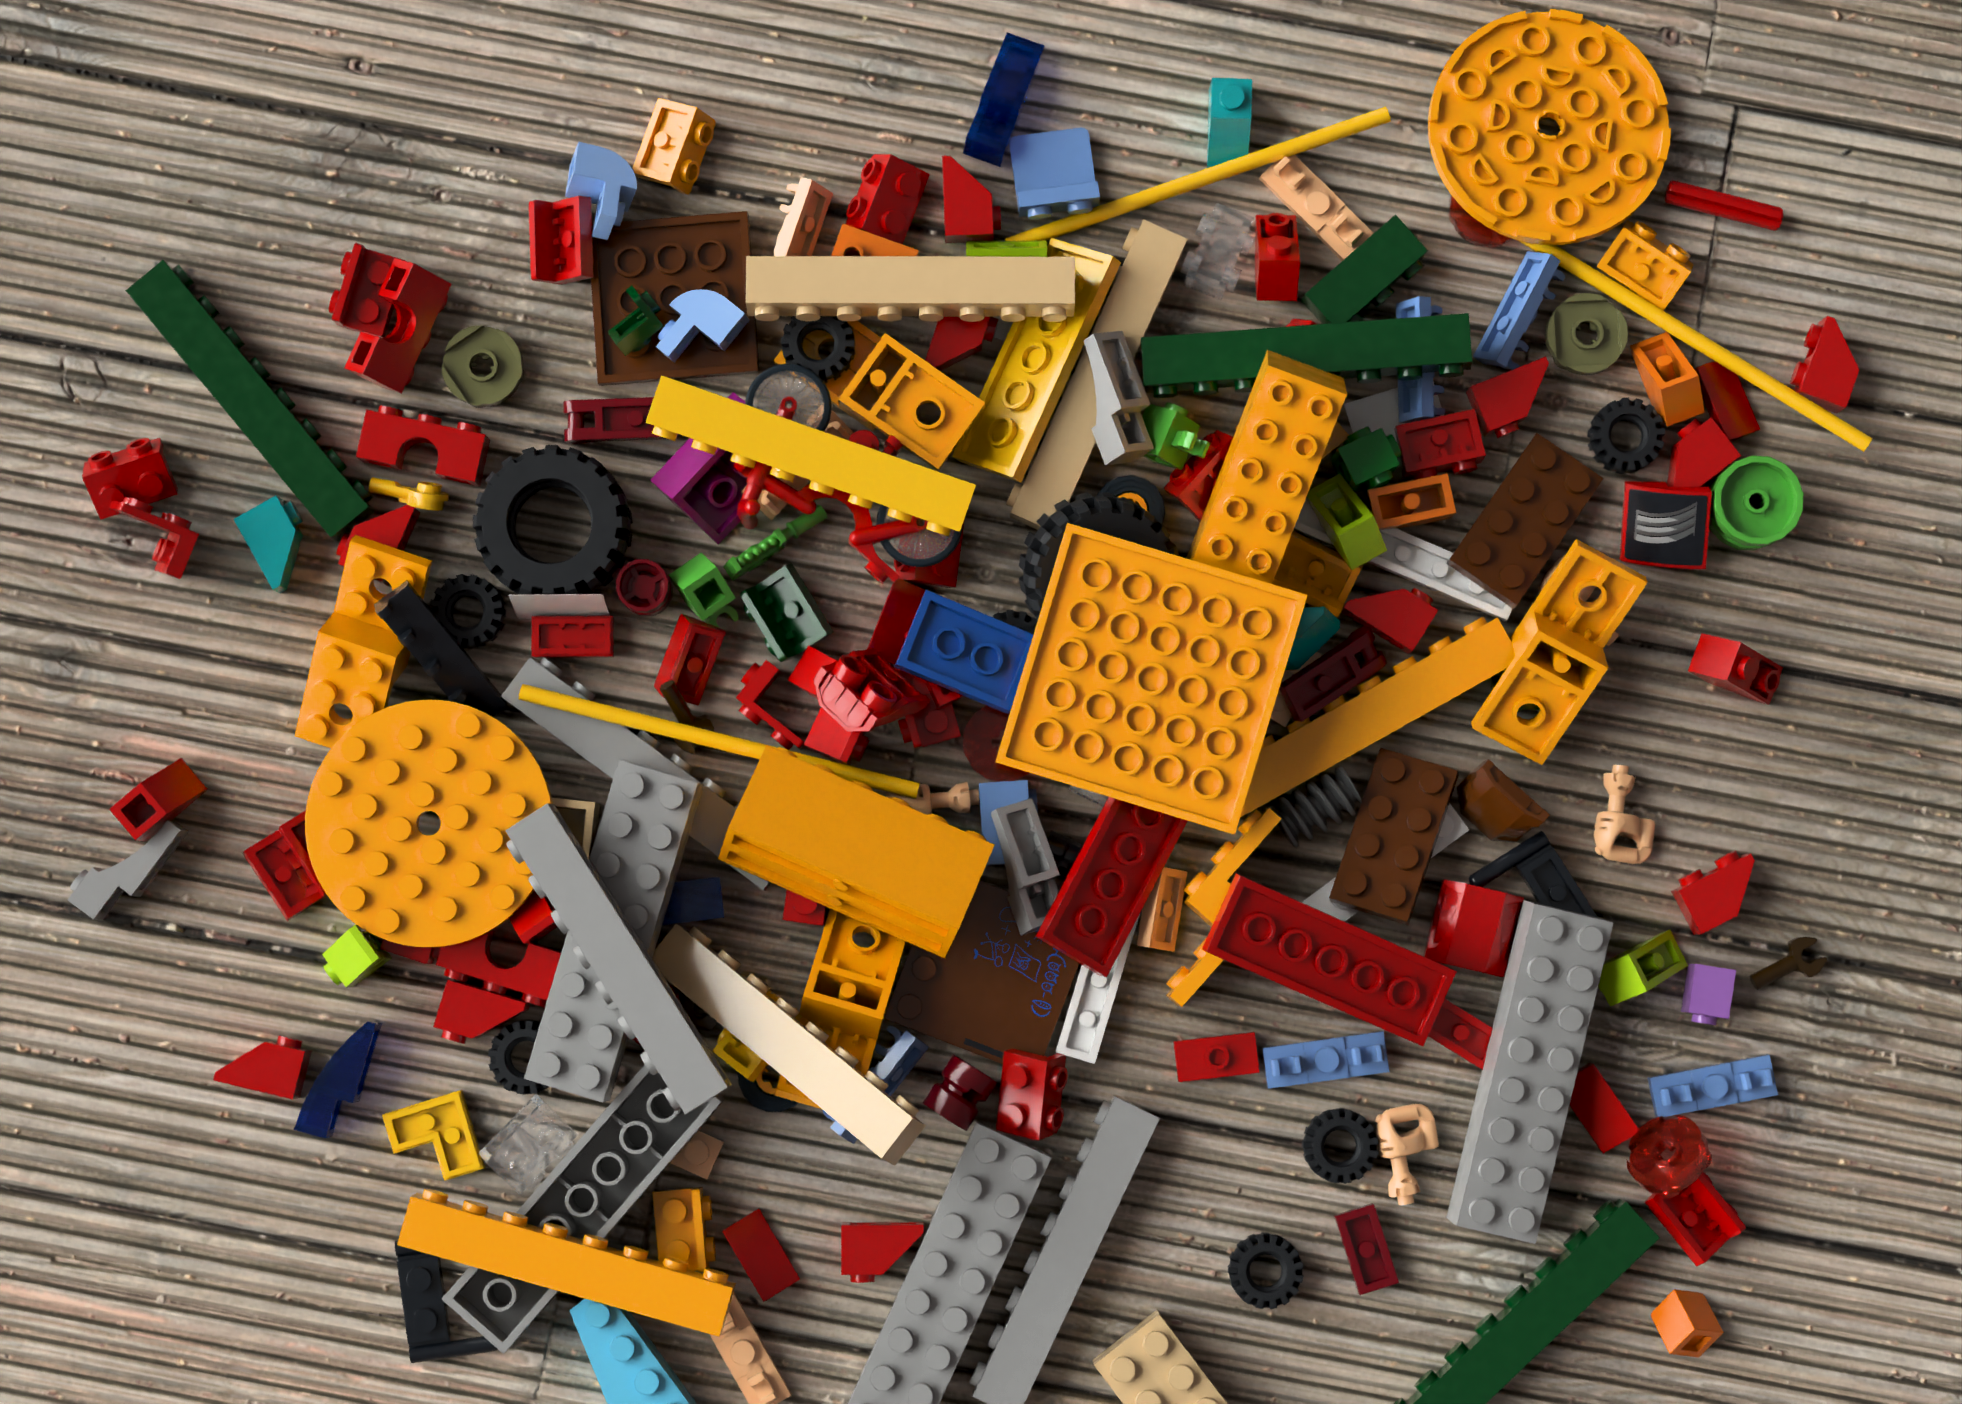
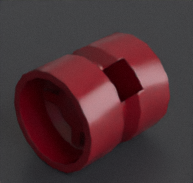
(644, 587)
(959, 1092)

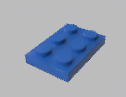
(965, 651)

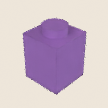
(1708, 993)

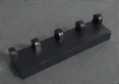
(438, 650)

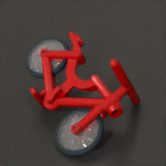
(804, 398)

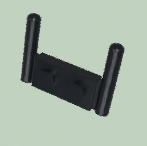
(1542, 873)
(426, 1311)

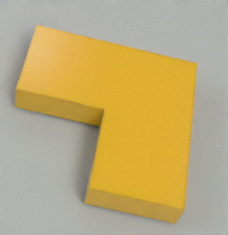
(444, 1123)

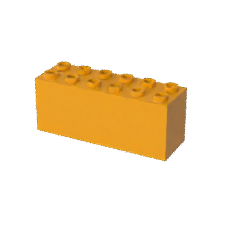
(1269, 468)
(855, 850)

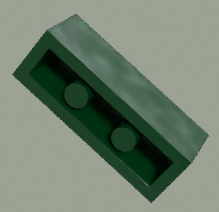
(1367, 274)

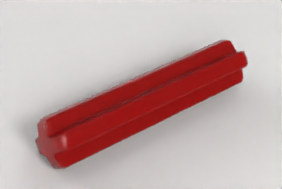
(1724, 205)

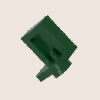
(639, 326)

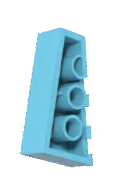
(625, 1357)

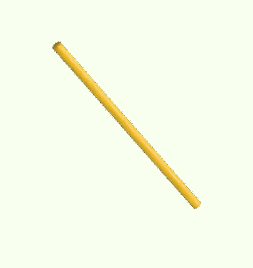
(1206, 176)
(1706, 346)
(705, 737)

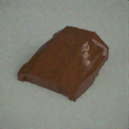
(1498, 804)

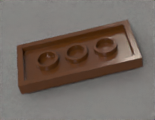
(1525, 521)
(1394, 836)

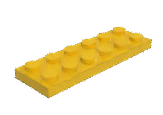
(1034, 372)

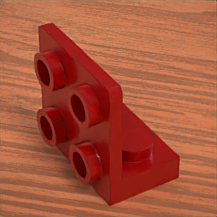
(170, 553)

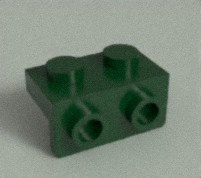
(785, 613)

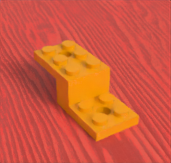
(889, 386)
(355, 649)
(1559, 652)
(1207, 895)
(848, 991)

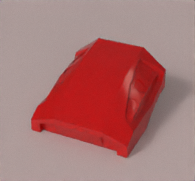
(865, 691)
(1472, 927)

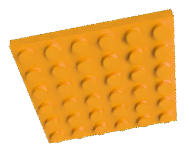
(1151, 678)

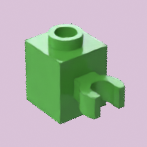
(1172, 435)
(704, 589)

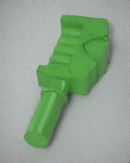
(771, 545)

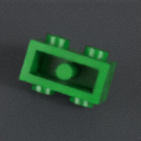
(1367, 459)

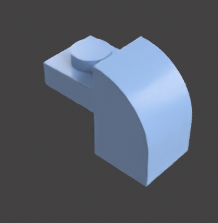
(605, 179)
(704, 313)

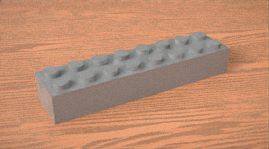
(638, 861)
(1529, 1071)
(585, 1194)
(952, 1271)

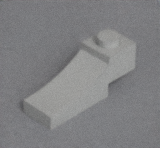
(1119, 399)
(1027, 864)
(100, 889)

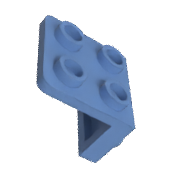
(1054, 173)

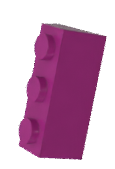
(704, 487)

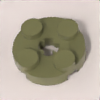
(1601, 317)
(479, 389)

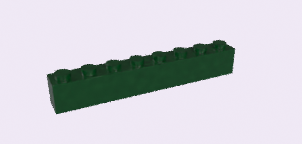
(1343, 349)
(250, 400)
(1540, 1310)

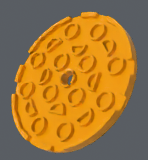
(1537, 183)
(368, 812)

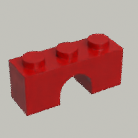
(417, 301)
(389, 436)
(531, 976)

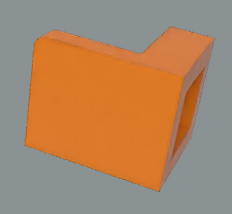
(1686, 1323)

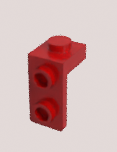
(756, 683)

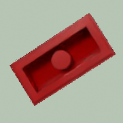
(1726, 401)
(896, 619)
(690, 657)
(1600, 1110)
(761, 1255)

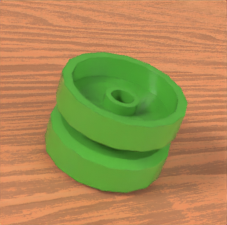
(1777, 505)

